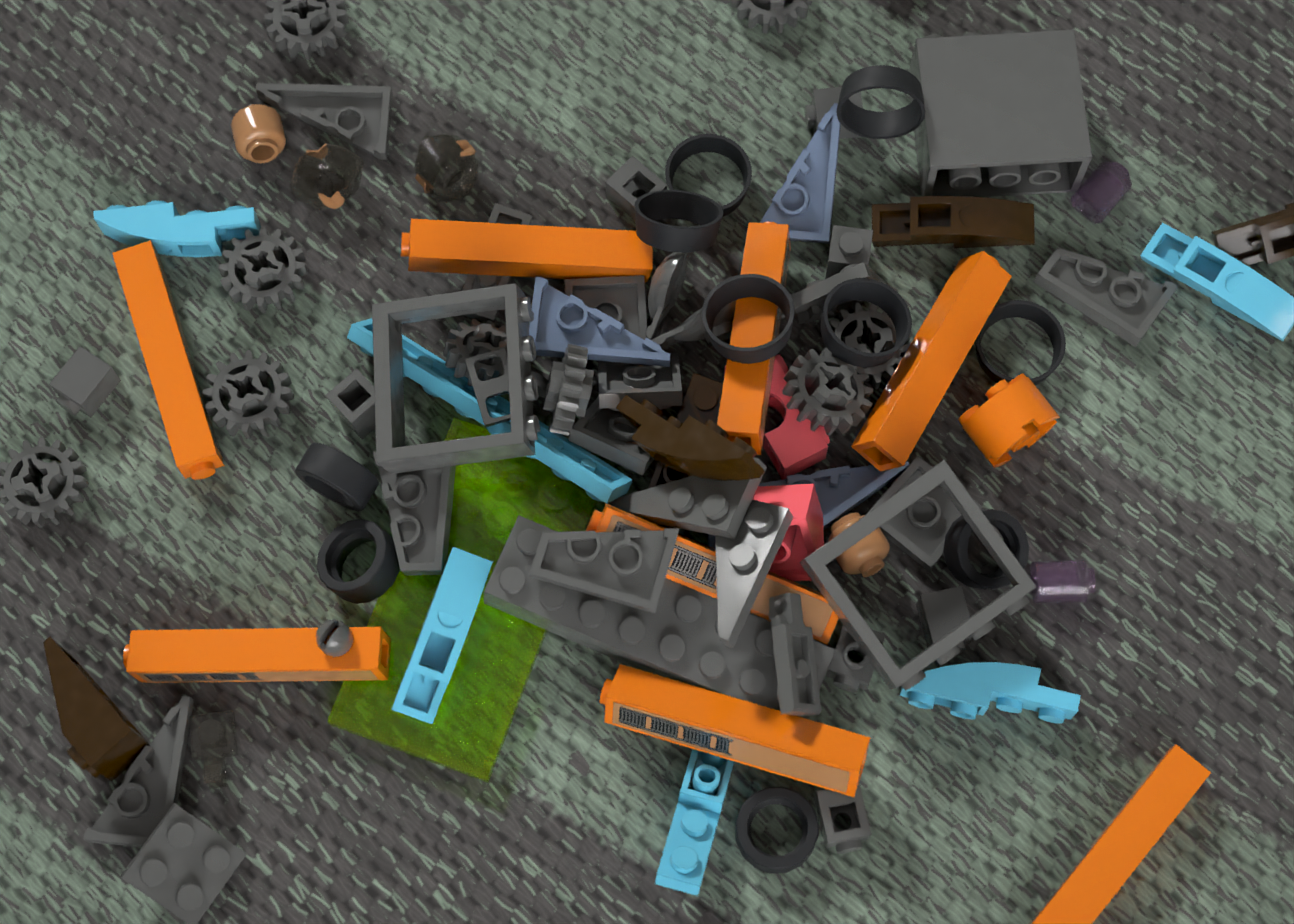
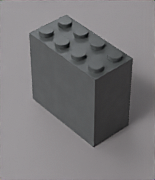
(1000, 114)

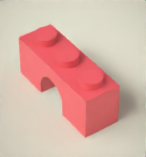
(792, 444)

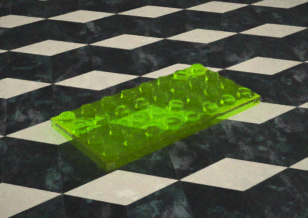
(498, 646)

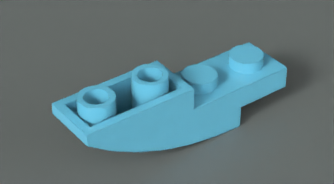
(186, 235)
(1223, 279)
(442, 635)
(972, 686)
(694, 823)

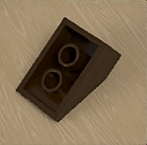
(90, 721)

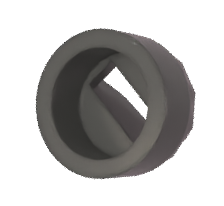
(339, 641)

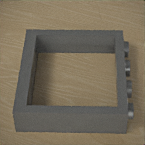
(389, 386)
(945, 647)

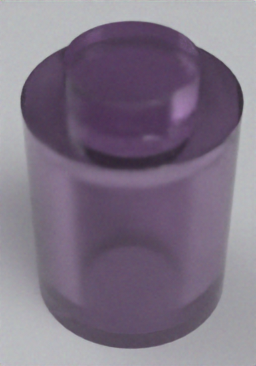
(1102, 191)
(1061, 581)

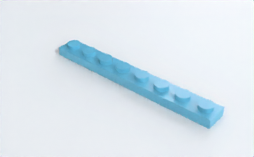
(552, 449)

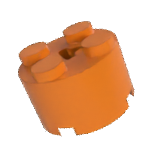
(1009, 419)

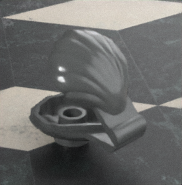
(662, 295)

